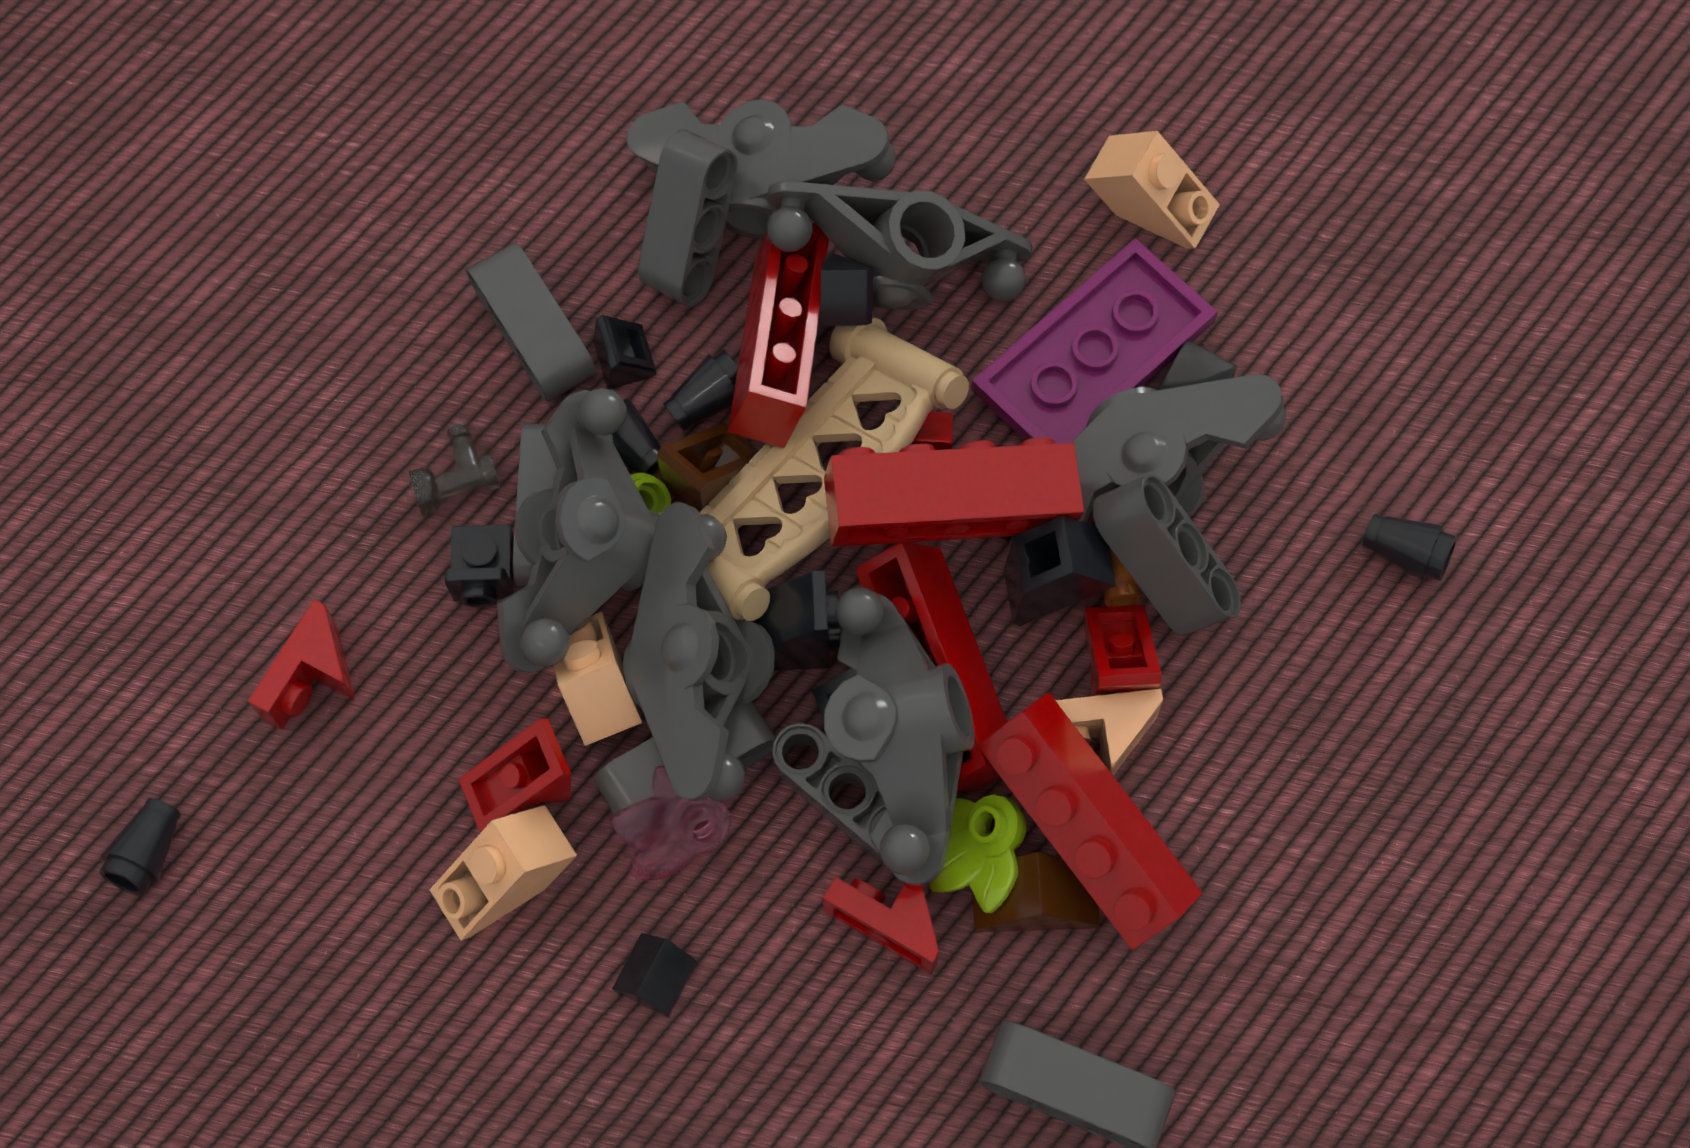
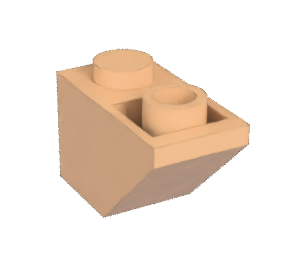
(1152, 187)
(595, 683)
(502, 870)

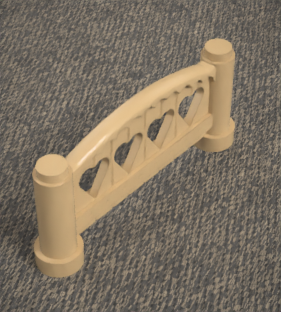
(871, 369)

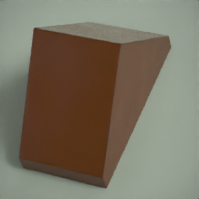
(703, 464)
(1042, 899)

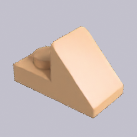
(1116, 719)

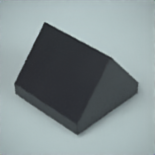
(845, 292)
(622, 351)
(655, 974)

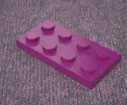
(1094, 345)

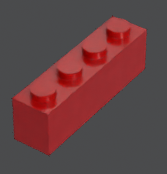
(778, 341)
(949, 491)
(926, 596)
(1090, 821)

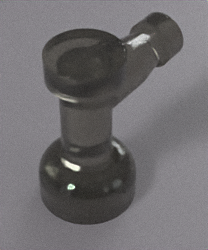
(470, 473)

